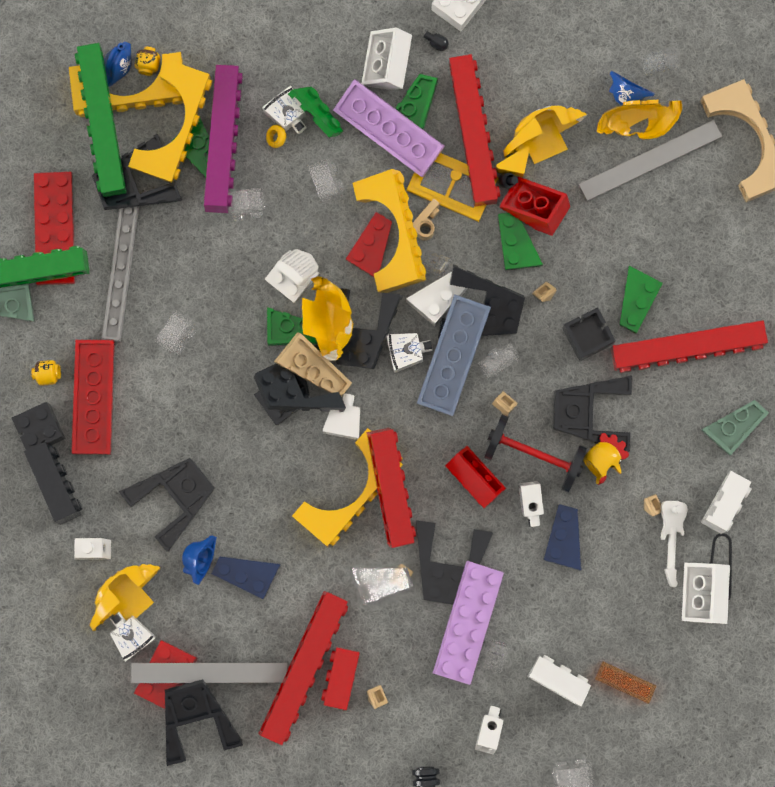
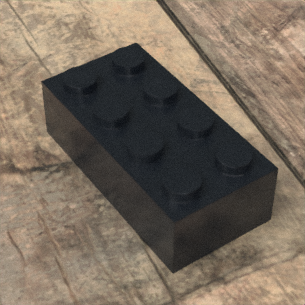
(52, 483)

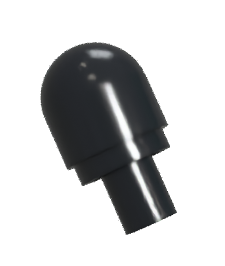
(437, 41)
(507, 180)

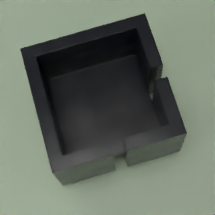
(588, 336)
(38, 425)

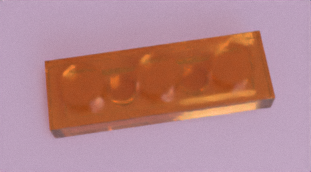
(625, 682)

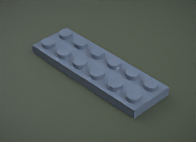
(453, 355)

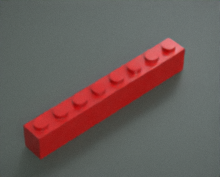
(473, 130)
(689, 345)
(303, 668)

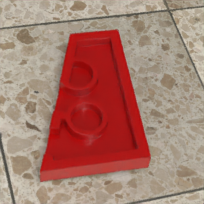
(371, 245)

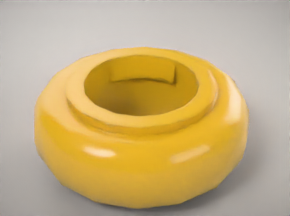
(280, 139)

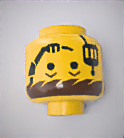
(147, 61)
(46, 372)

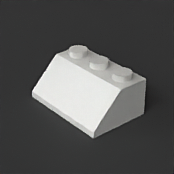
(386, 59)
(705, 593)
(559, 680)

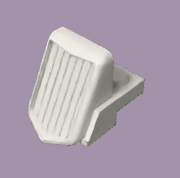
(293, 273)

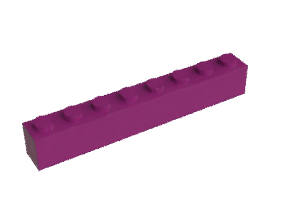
(221, 140)

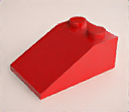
(536, 205)

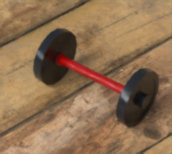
(573, 468)

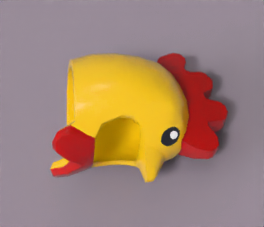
(605, 455)

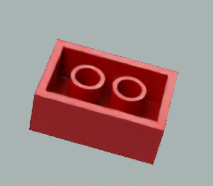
(164, 654)

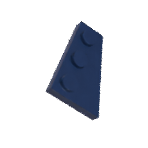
(564, 542)
(246, 574)

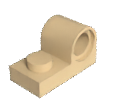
(423, 220)

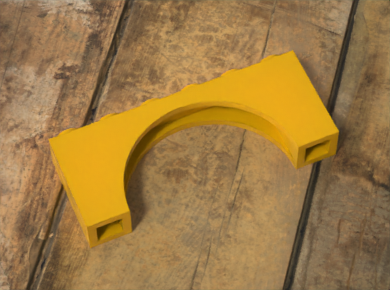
(156, 94)
(164, 162)
(406, 264)
(329, 524)

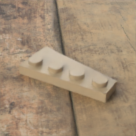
(309, 364)

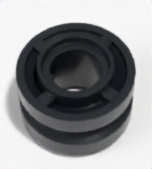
(426, 777)

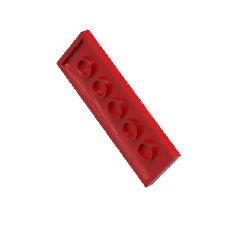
(53, 216)
(93, 397)

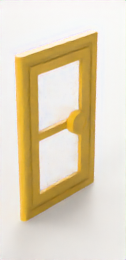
(449, 185)

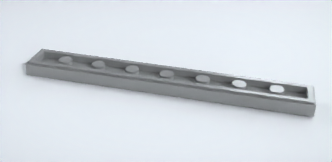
(650, 161)
(120, 274)
(208, 672)

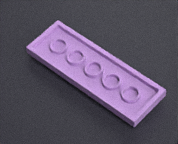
(388, 128)
(468, 622)

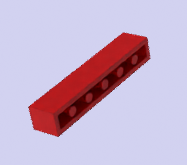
(390, 487)

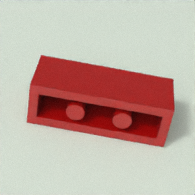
(475, 477)
(340, 678)

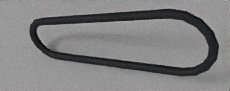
(730, 558)

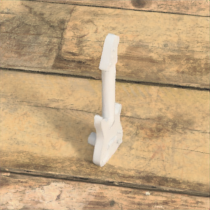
(673, 517)

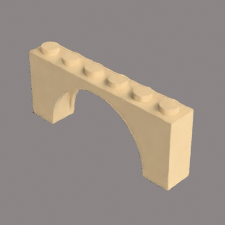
(738, 102)

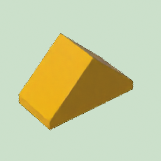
(515, 163)

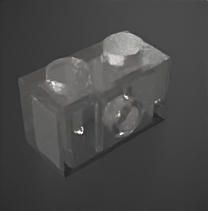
(498, 361)

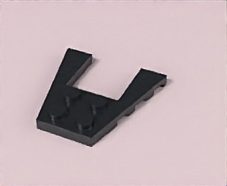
(132, 198)
(504, 303)
(364, 344)
(282, 392)
(575, 408)
(185, 485)
(442, 580)
(191, 704)

